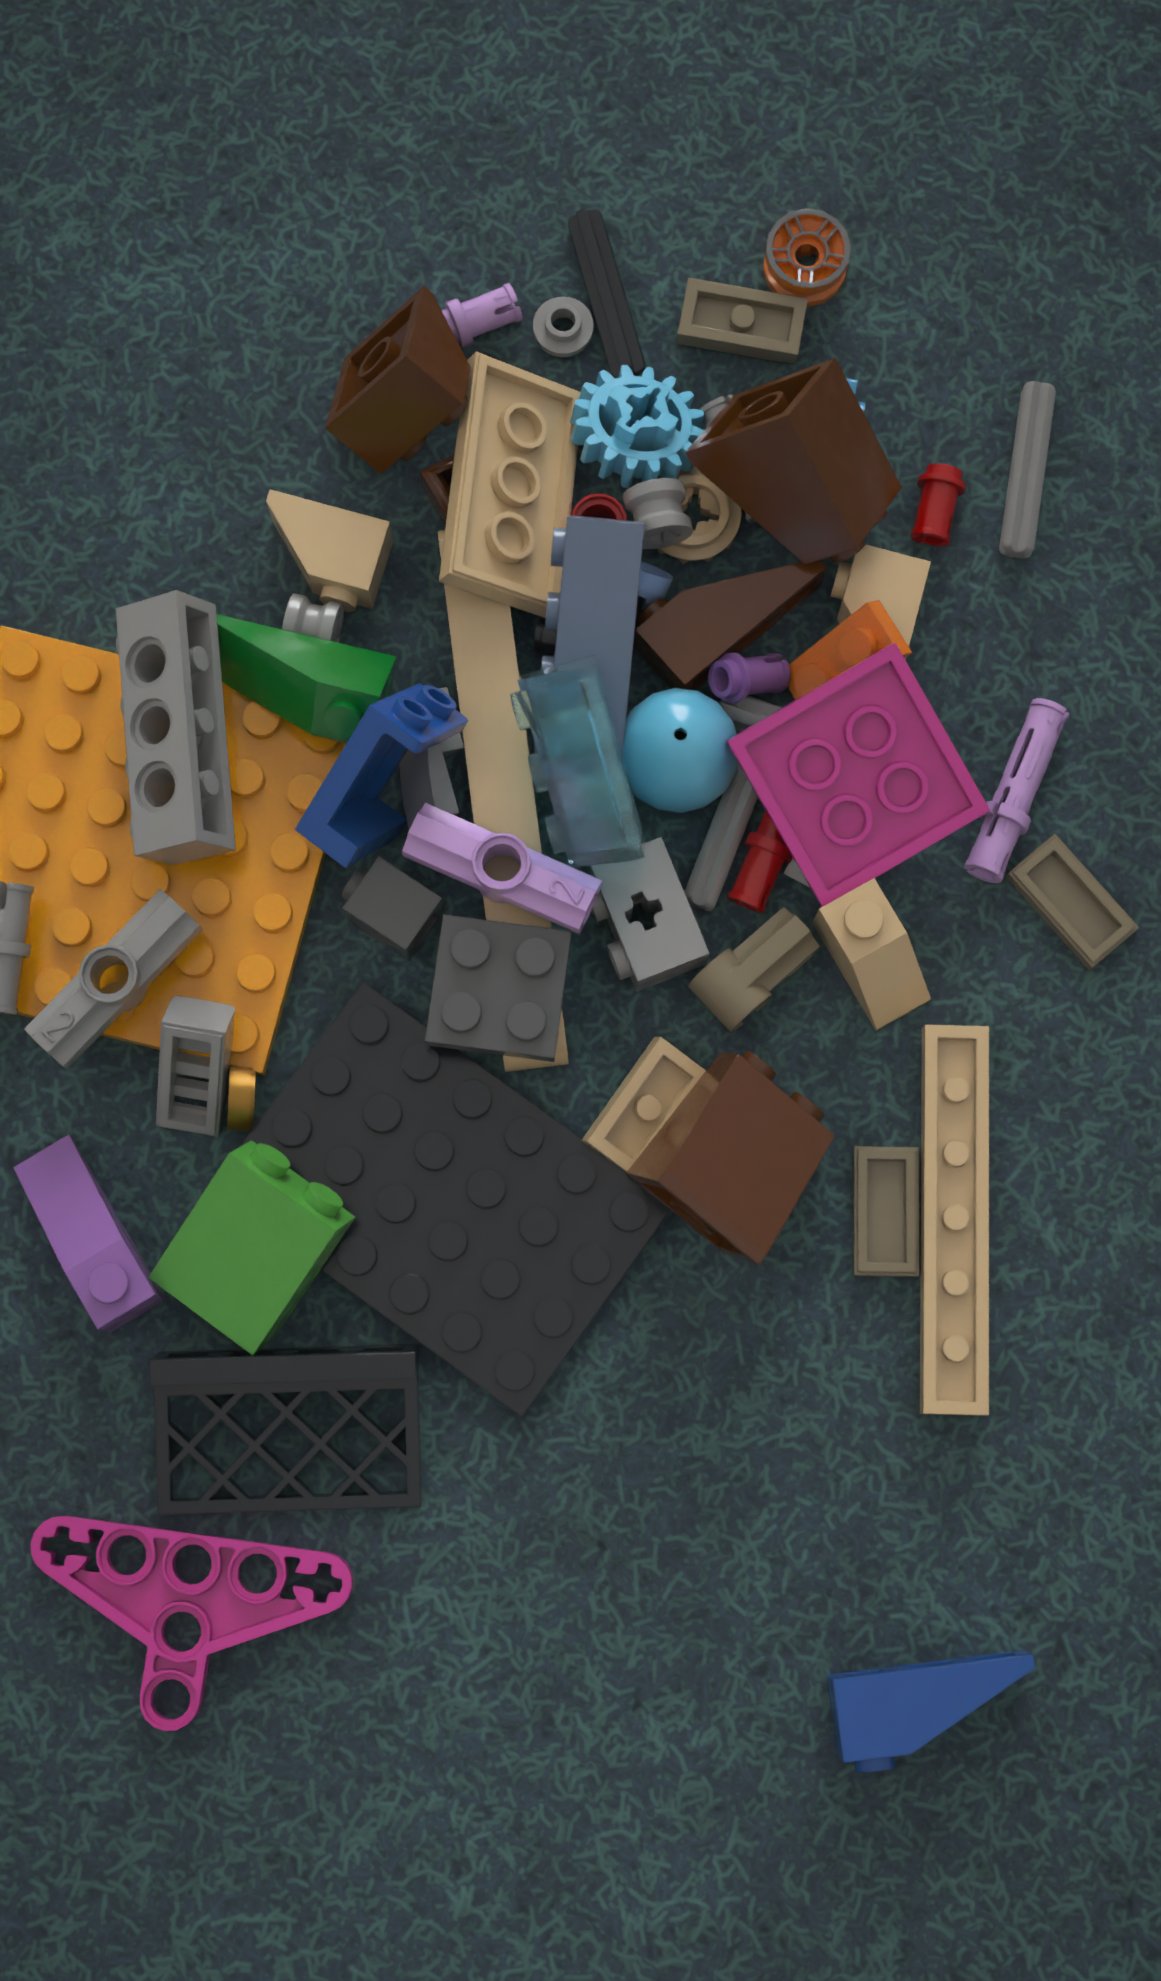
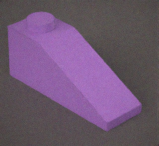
(87, 1236)

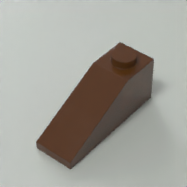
(719, 618)

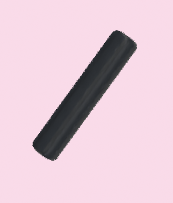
(605, 292)

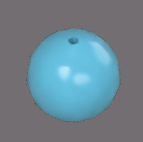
(676, 772)

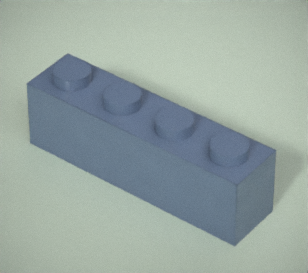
(597, 601)

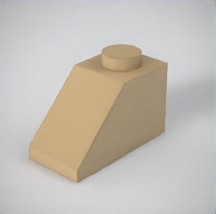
(334, 548)
(886, 577)
(873, 953)

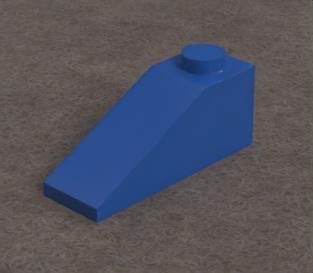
(907, 1706)

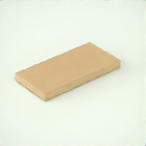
(509, 485)

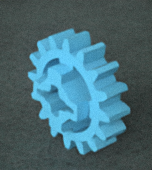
(635, 425)

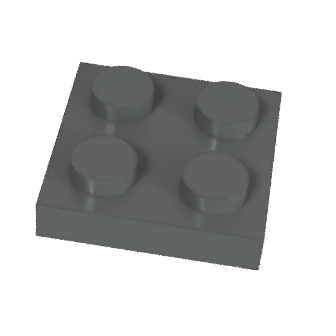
(498, 988)

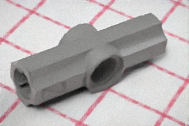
(81, 1010)

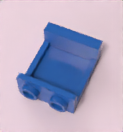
(346, 812)

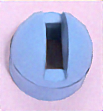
(653, 584)

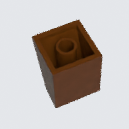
(801, 462)
(735, 1156)

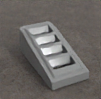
(200, 1028)

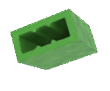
(252, 1245)

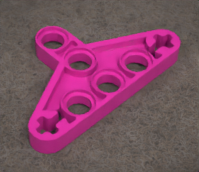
(220, 1603)

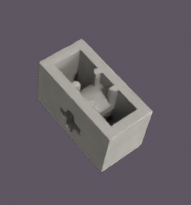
(672, 943)

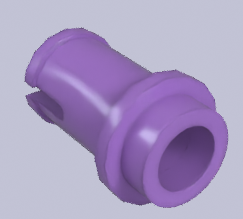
(736, 676)

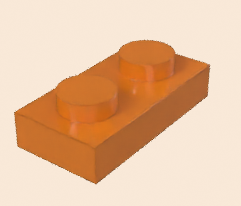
(846, 645)

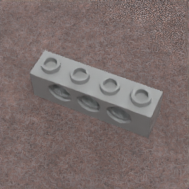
(175, 729)

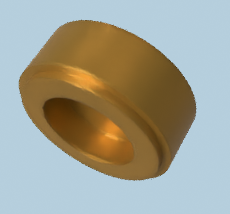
(241, 1099)

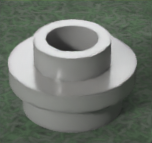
(563, 342)

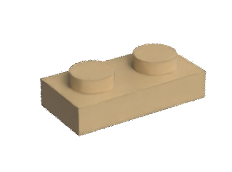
(643, 1103)

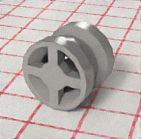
(660, 507)
(314, 619)

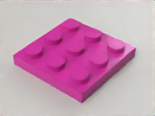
(858, 775)

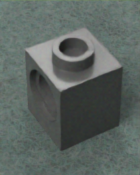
(391, 907)

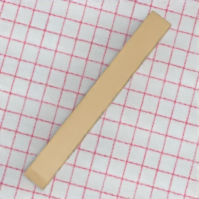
(495, 750)

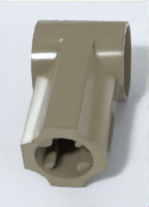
(745, 977)

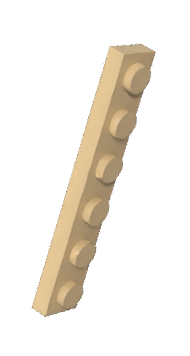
(954, 1221)

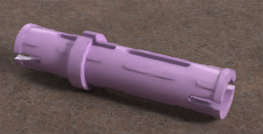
(1016, 791)

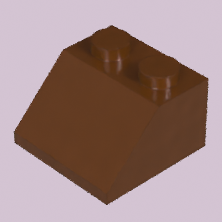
(400, 384)

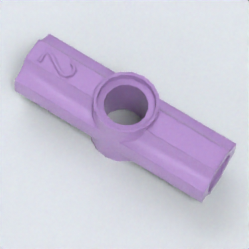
(464, 850)

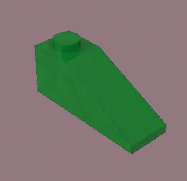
(303, 677)

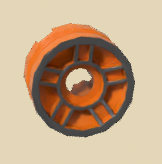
(803, 234)

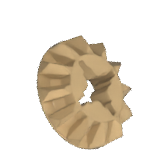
(710, 536)

